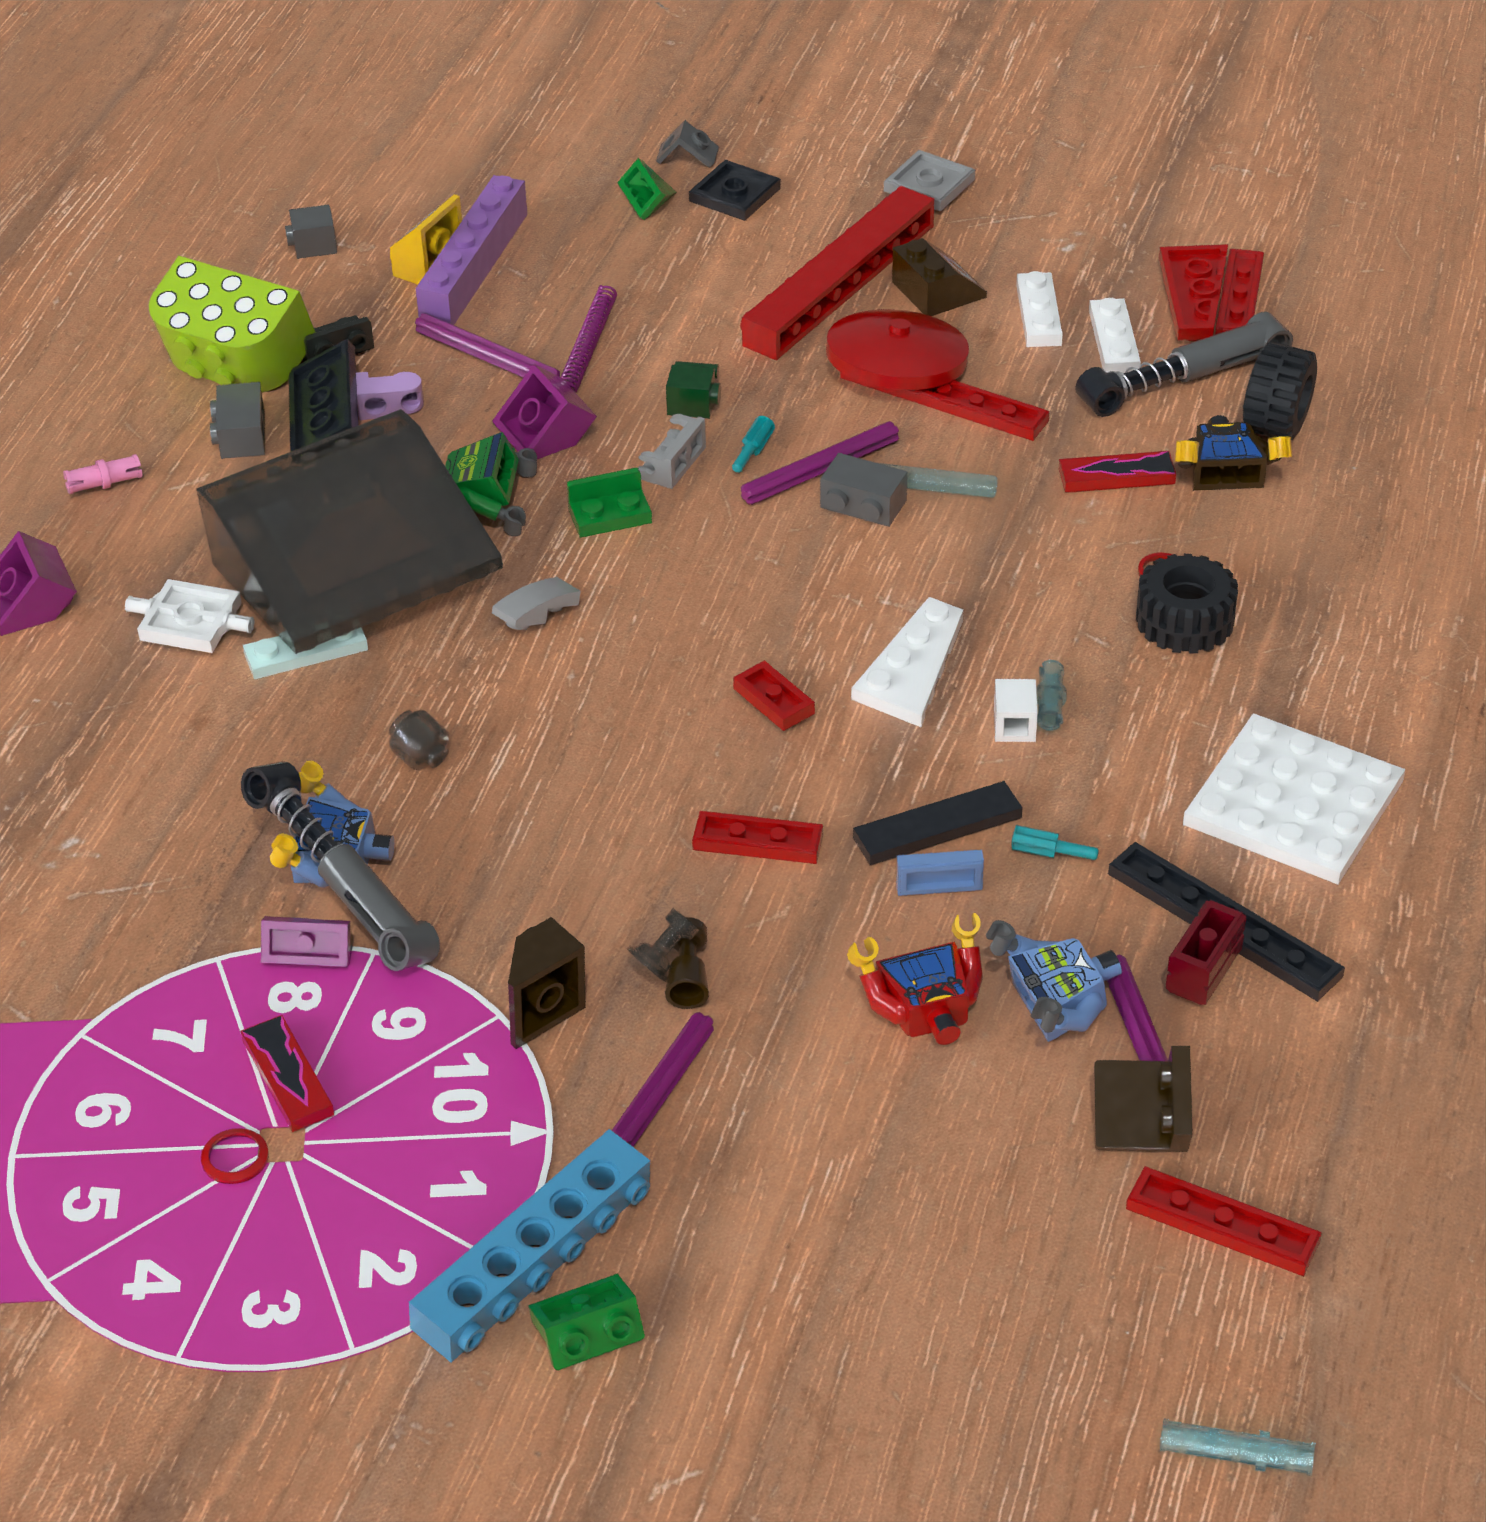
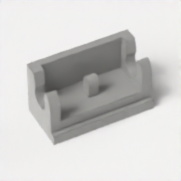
(675, 453)

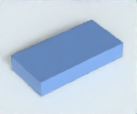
(939, 872)

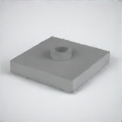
(931, 177)

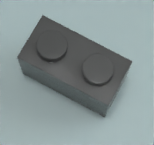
(238, 420)
(863, 489)

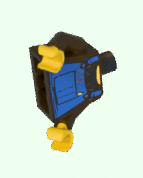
(1229, 455)

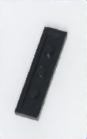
(937, 822)

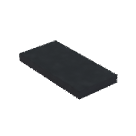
(323, 396)

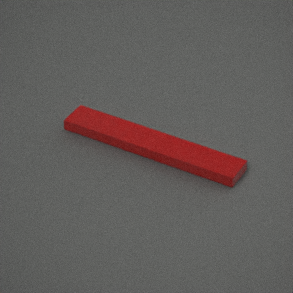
(977, 406)

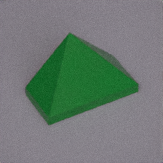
(645, 189)

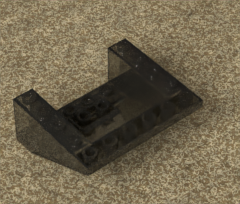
(345, 531)

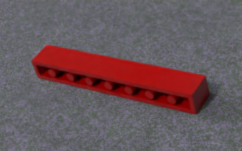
(836, 273)

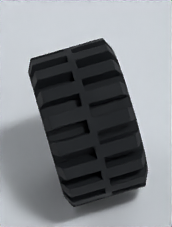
(1280, 390)
(1186, 603)

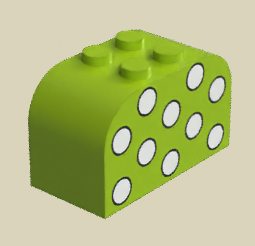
(229, 324)

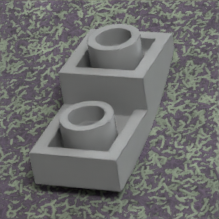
(532, 602)

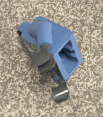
(1055, 979)

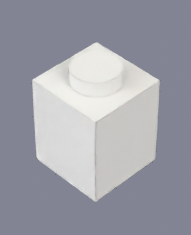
(1015, 710)

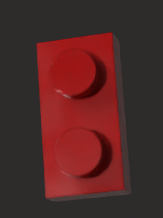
(774, 695)

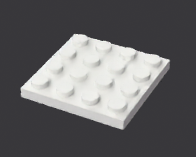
(1294, 798)

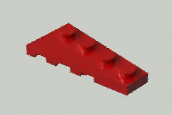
(1193, 287)

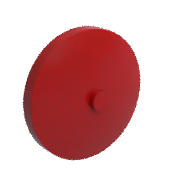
(897, 349)

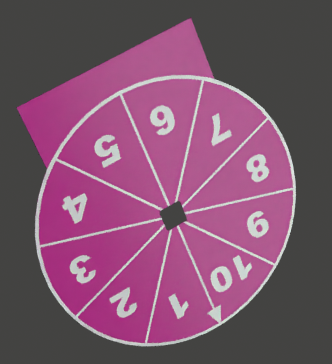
(312, 1256)

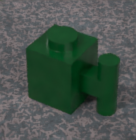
(692, 389)

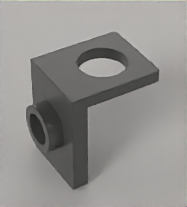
(693, 141)

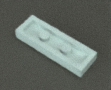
(275, 656)

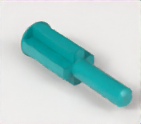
(754, 441)
(1047, 844)

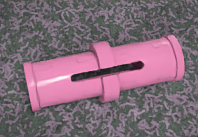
(102, 474)

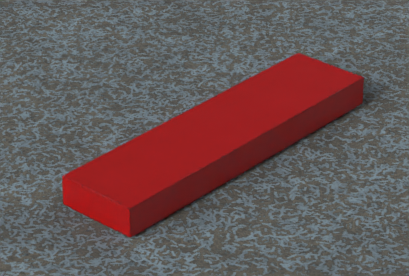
(1239, 289)
(1224, 1221)

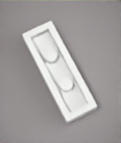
(1039, 309)
(1114, 334)

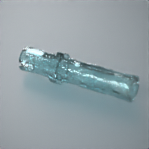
(1238, 1447)

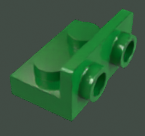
(608, 502)
(588, 1321)

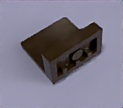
(1144, 1104)

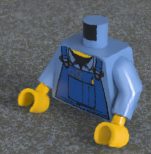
(347, 821)

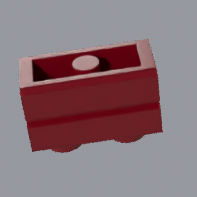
(1205, 952)

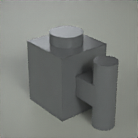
(311, 231)

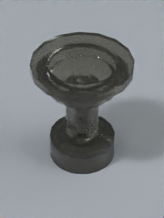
(655, 955)

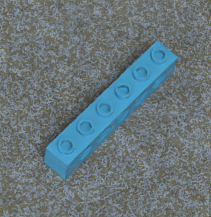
(506, 1249)

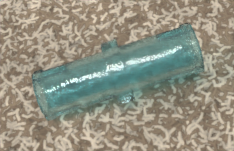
(1050, 695)

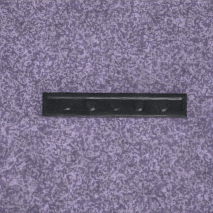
(1262, 942)

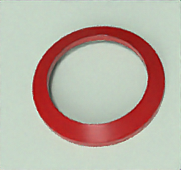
(240, 1176)

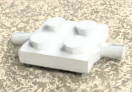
(189, 615)

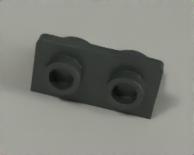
(352, 328)

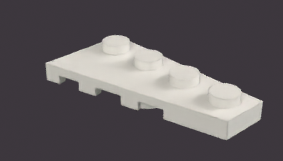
(907, 670)

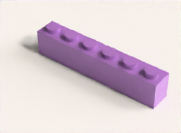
(472, 249)

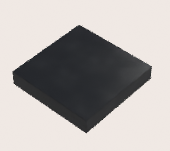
(734, 190)

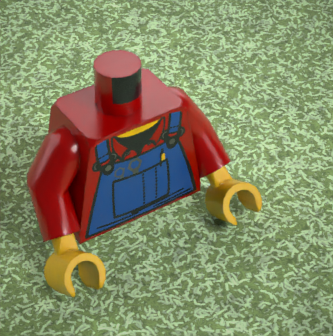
(926, 987)

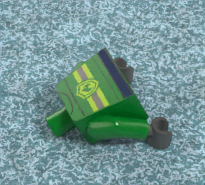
(487, 475)

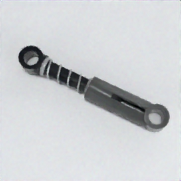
(1107, 390)
(399, 936)

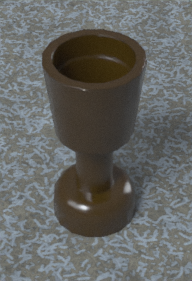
(687, 975)

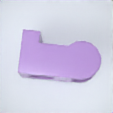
(388, 394)

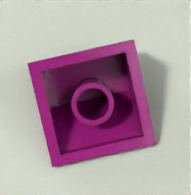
(543, 414)
(31, 584)

